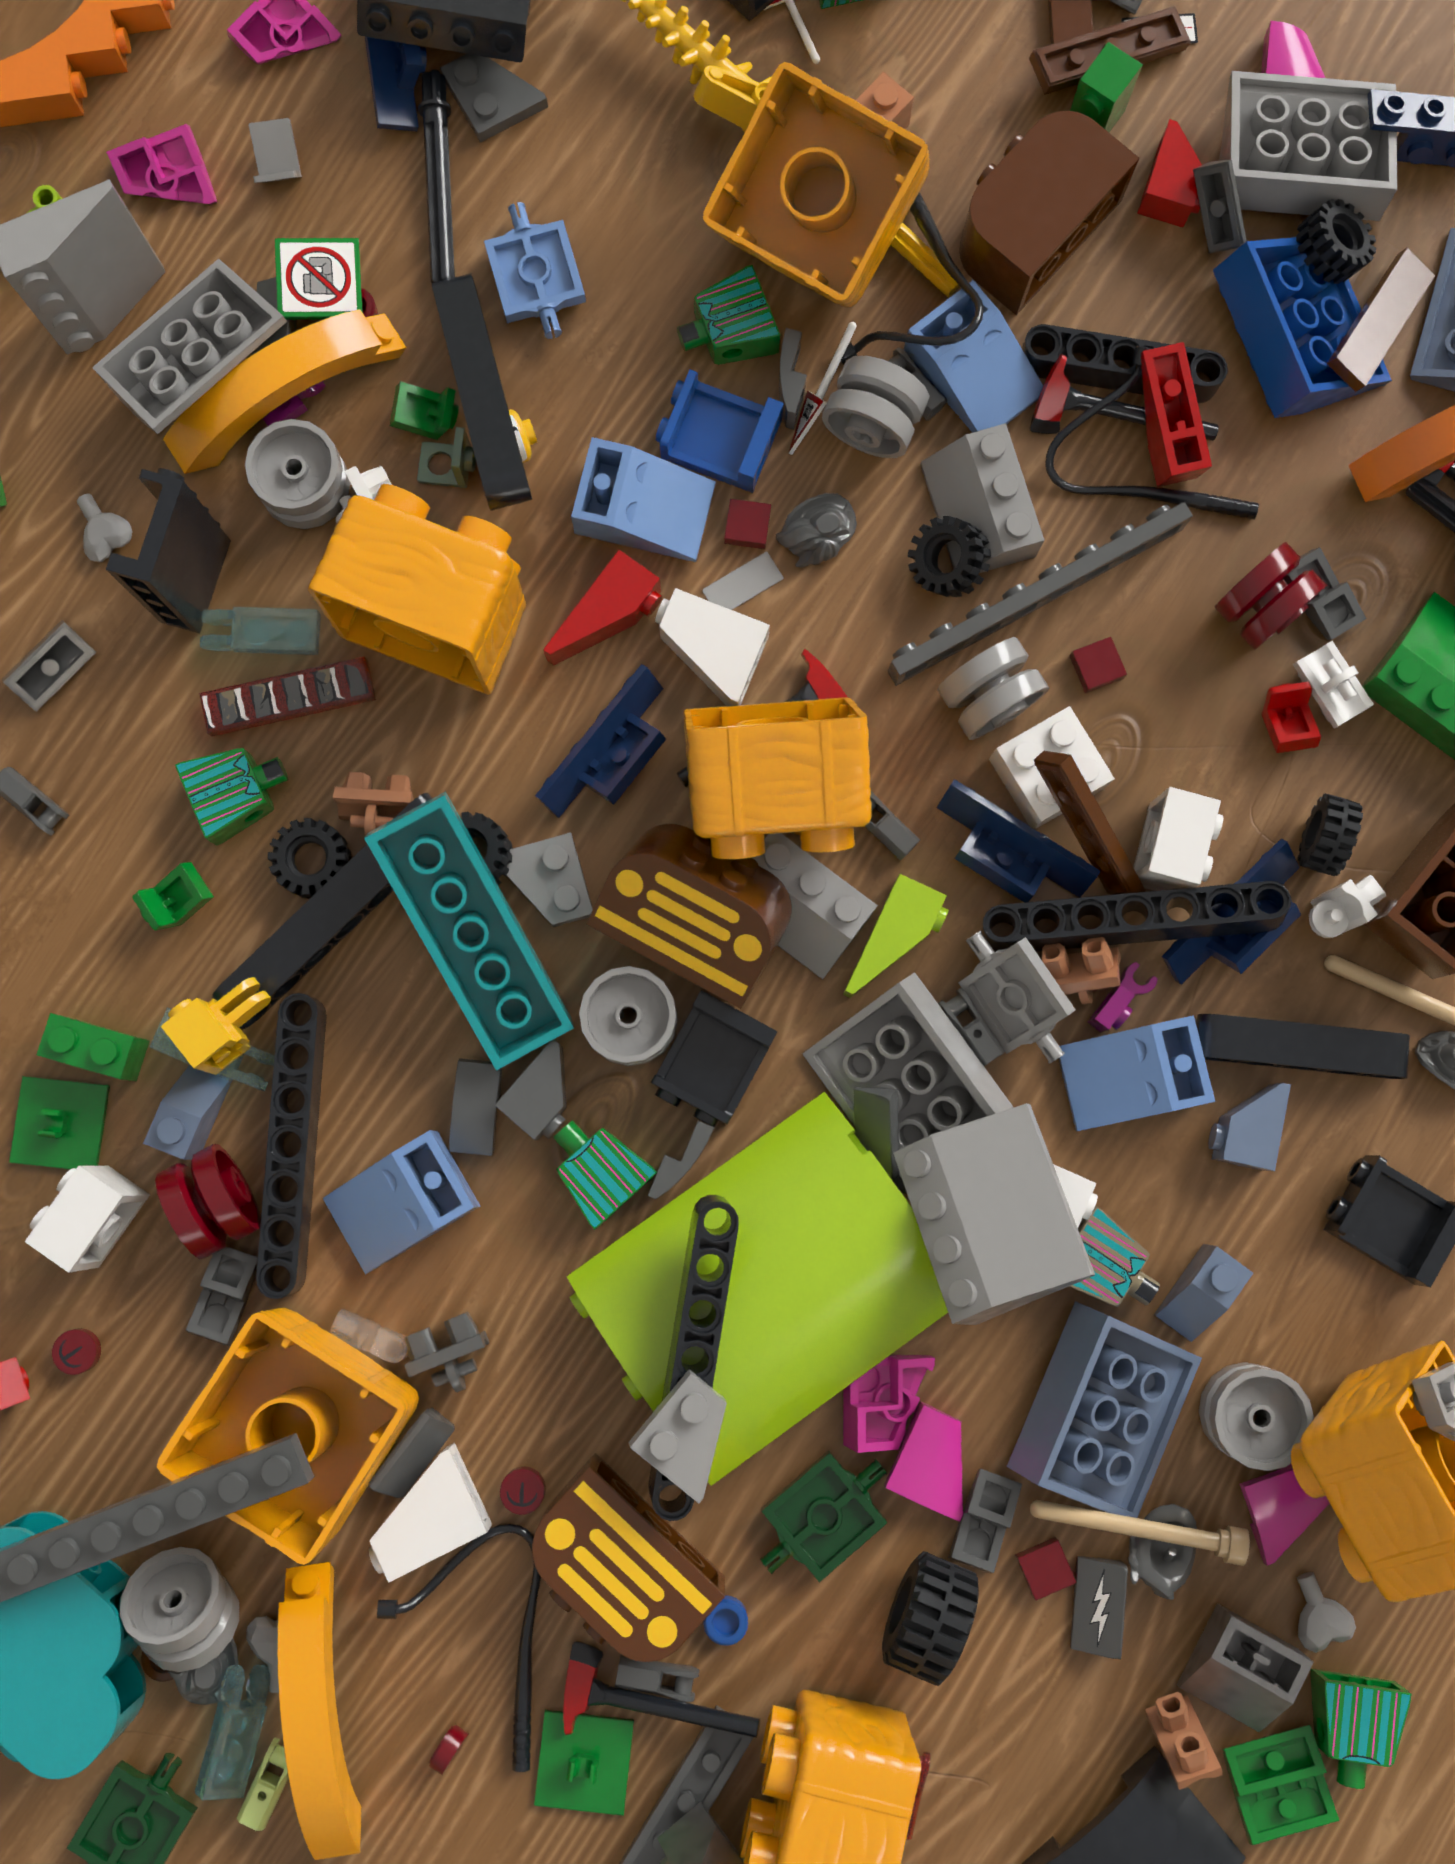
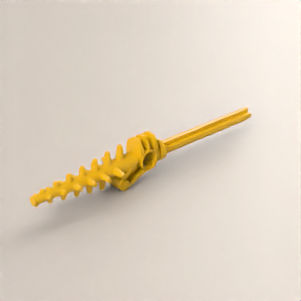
(735, 96)

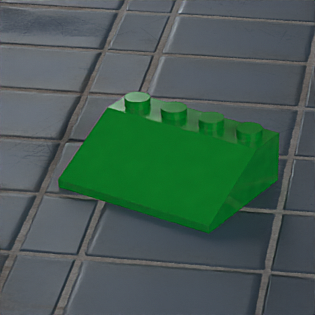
(1419, 675)

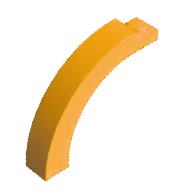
(272, 377)
(309, 1717)

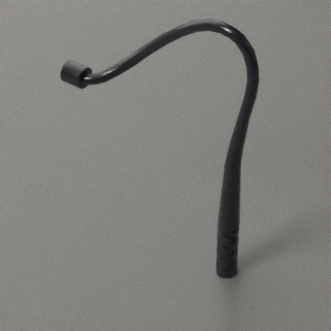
(931, 233)
(1192, 499)
(523, 1692)

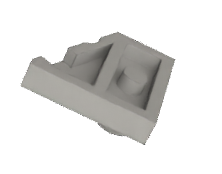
(552, 879)
(1436, 1399)
(683, 1434)

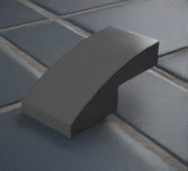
(791, 383)
(1335, 606)
(474, 1107)
(673, 1170)
(223, 1295)
(985, 1520)

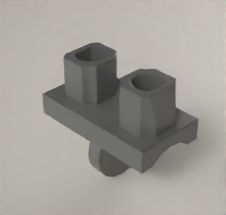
(426, 1355)

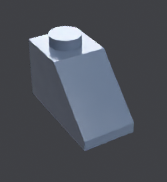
(187, 1114)
(1252, 1130)
(1203, 1292)

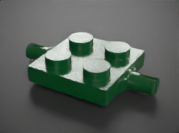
(823, 1516)
(134, 1818)

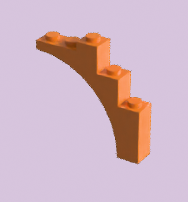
(94, 41)

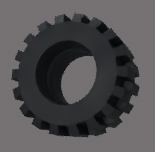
(930, 1618)

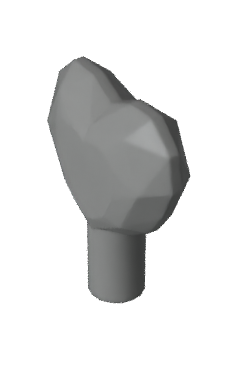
(103, 530)
(1322, 1617)
(263, 1641)

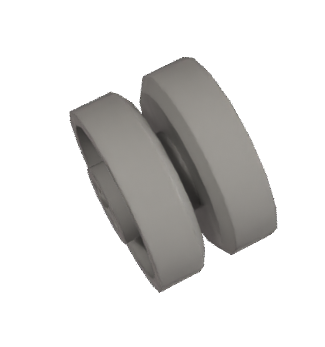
(875, 406)
(297, 473)
(993, 688)
(603, 1010)
(1229, 1408)
(179, 1609)

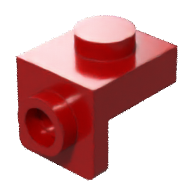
(1290, 717)

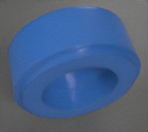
(727, 1622)

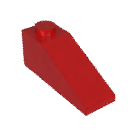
(1173, 416)
(609, 607)

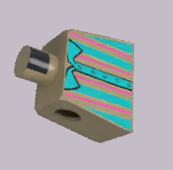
(1115, 1261)

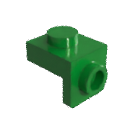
(423, 410)
(173, 898)

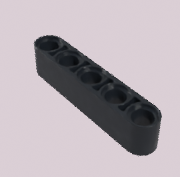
(1103, 350)
(1304, 1046)

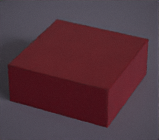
(747, 524)
(1098, 664)
(1045, 1568)

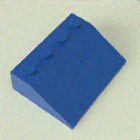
(1290, 324)

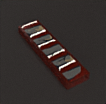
(287, 696)

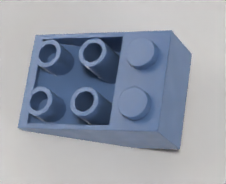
(981, 376)
(641, 501)
(1135, 1073)
(401, 1201)

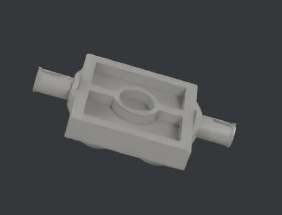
(1016, 996)

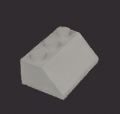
(985, 486)
(824, 906)

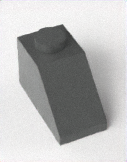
(538, 1094)

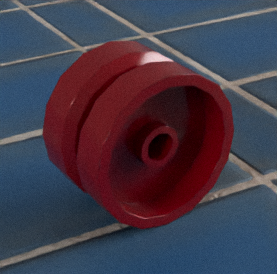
(1270, 596)
(208, 1201)

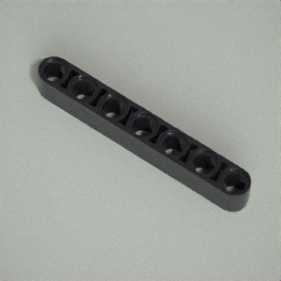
(481, 393)
(1152, 905)
(315, 927)
(278, 1163)
(700, 1332)

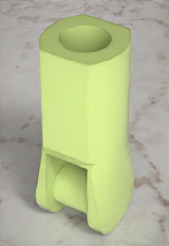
(264, 1790)

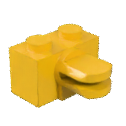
(211, 1031)

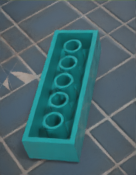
(469, 930)

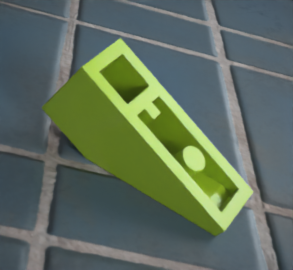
(902, 924)

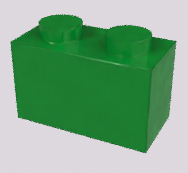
(1107, 86)
(93, 1047)

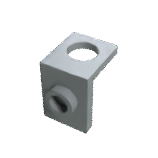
(274, 150)

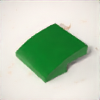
(1280, 1785)

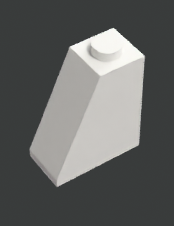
(713, 642)
(431, 1519)

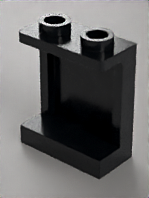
(713, 1059)
(1393, 1221)

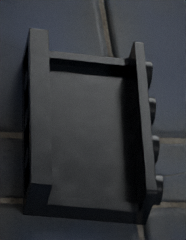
(462, 26)
(178, 555)

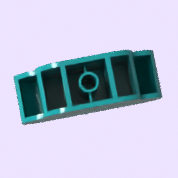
(65, 1665)

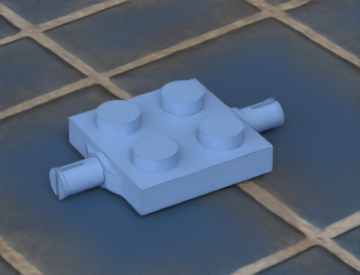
(535, 270)

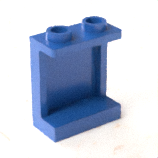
(718, 432)

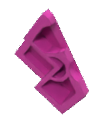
(281, 29)
(1289, 52)
(164, 167)
(882, 1402)
(930, 1462)
(1279, 1511)

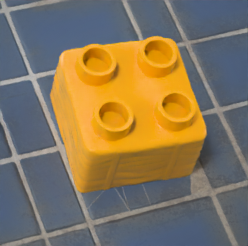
(818, 186)
(420, 588)
(778, 772)
(301, 1380)
(1385, 1477)
(838, 1783)

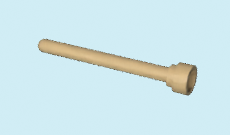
(1390, 988)
(1228, 1543)

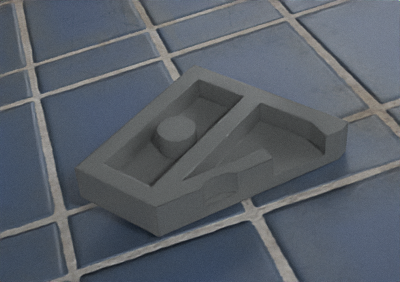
(490, 94)

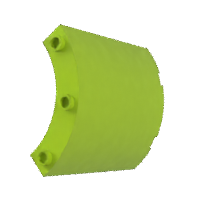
(817, 1289)

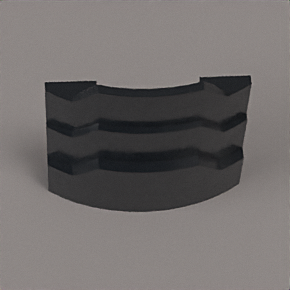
(1146, 1826)

